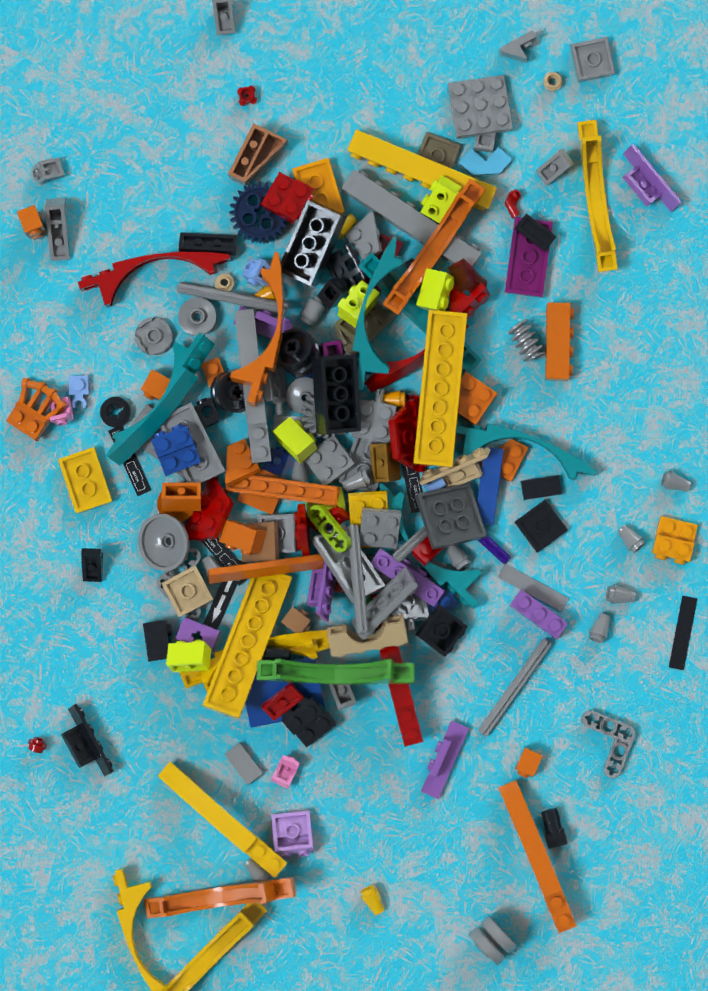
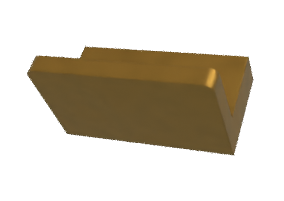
(382, 463)

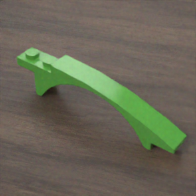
(353, 674)

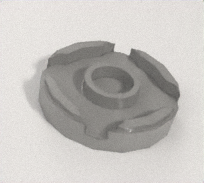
(154, 336)

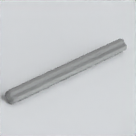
(229, 297)
(358, 580)
(515, 687)

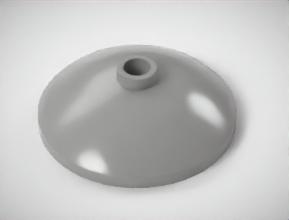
(156, 545)

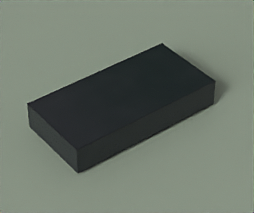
(535, 232)
(541, 487)

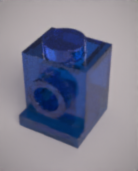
(276, 469)

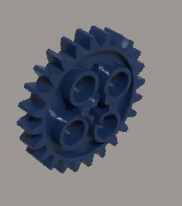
(243, 209)

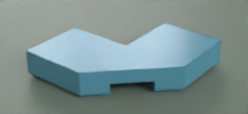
(478, 166)

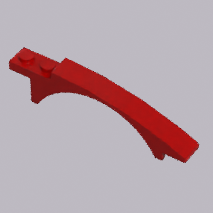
(110, 281)
(458, 303)
(402, 700)

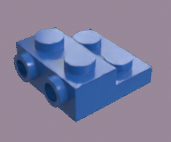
(176, 449)

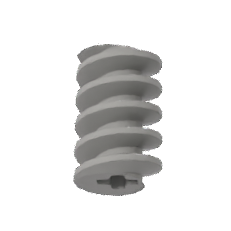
(525, 341)

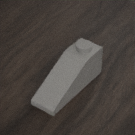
(57, 229)

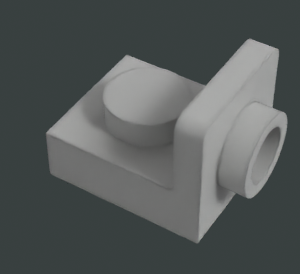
(47, 170)

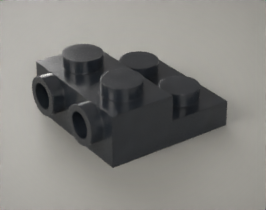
(441, 630)
(308, 720)

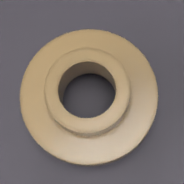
(552, 75)
(229, 286)

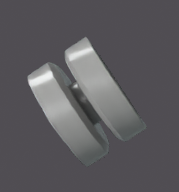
(490, 942)

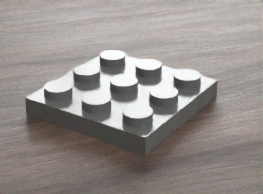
(451, 516)

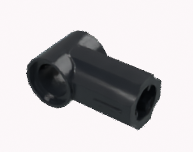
(554, 833)

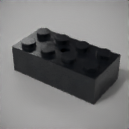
(303, 259)
(336, 393)

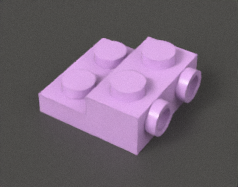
(292, 834)

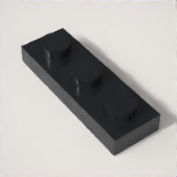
(208, 243)

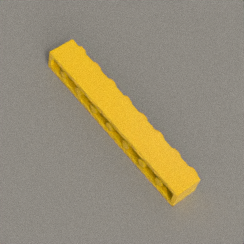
(411, 165)

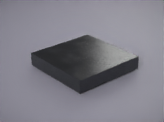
(540, 526)

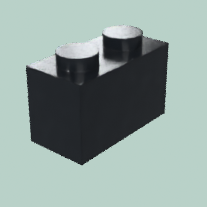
(157, 639)

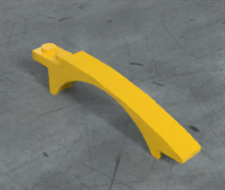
(593, 179)
(299, 643)
(224, 822)
(130, 899)
(216, 947)

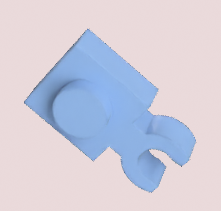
(79, 387)

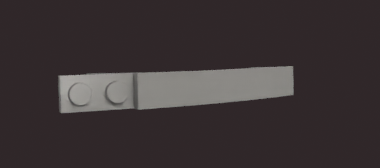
(255, 416)

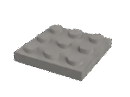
(480, 107)

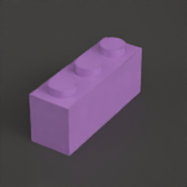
(538, 614)

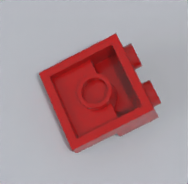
(287, 197)

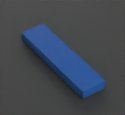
(489, 485)

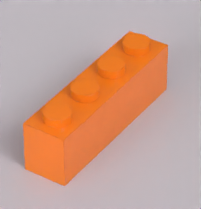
(558, 342)

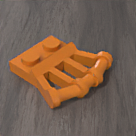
(29, 420)

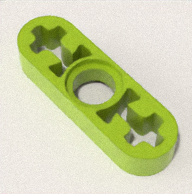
(334, 542)

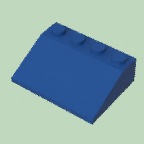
(263, 690)

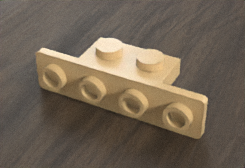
(463, 470)

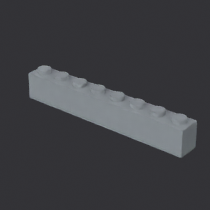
(404, 216)

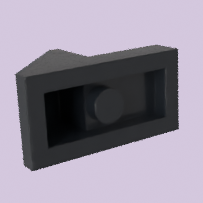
(92, 564)

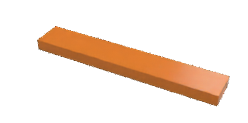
(287, 490)
(265, 568)

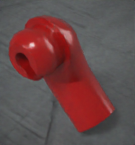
(511, 202)

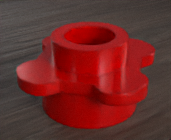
(246, 100)

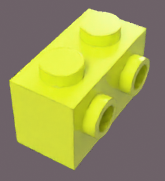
(440, 199)
(435, 290)
(350, 307)
(295, 439)
(188, 656)

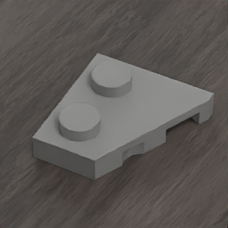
(365, 236)

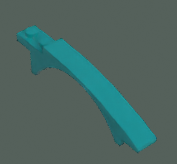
(411, 310)
(368, 359)
(186, 364)
(477, 438)
(456, 580)

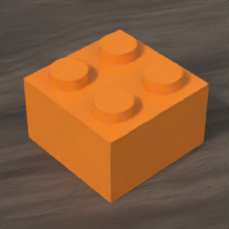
(473, 398)

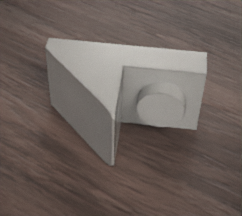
(223, 16)
(514, 49)
(555, 167)
(343, 695)

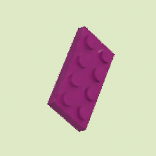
(526, 264)

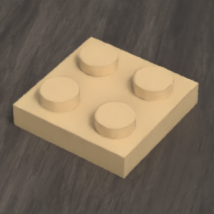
(187, 591)

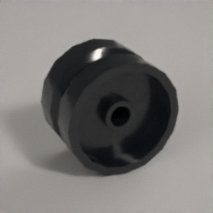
(296, 352)
(222, 394)

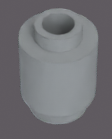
(312, 311)

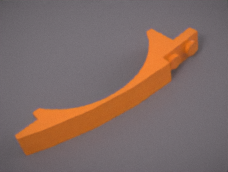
(435, 246)
(256, 373)
(537, 856)
(244, 893)

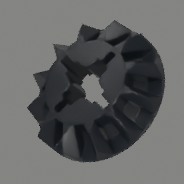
(106, 409)

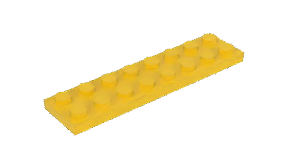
(440, 388)
(246, 644)

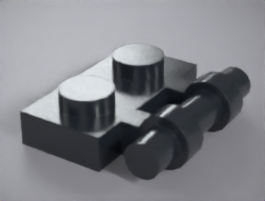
(339, 268)

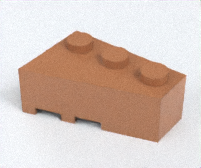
(255, 154)

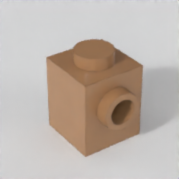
(297, 620)

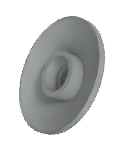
(190, 309)
(295, 390)

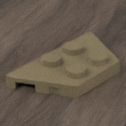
(375, 323)

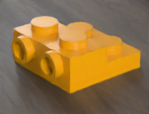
(674, 540)

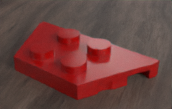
(403, 435)
(213, 514)
(302, 532)

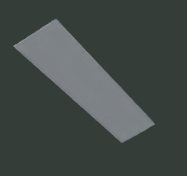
(533, 587)

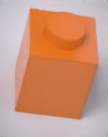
(528, 763)

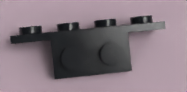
(83, 743)

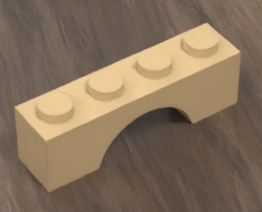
(345, 641)

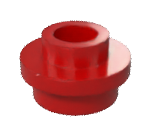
(37, 745)

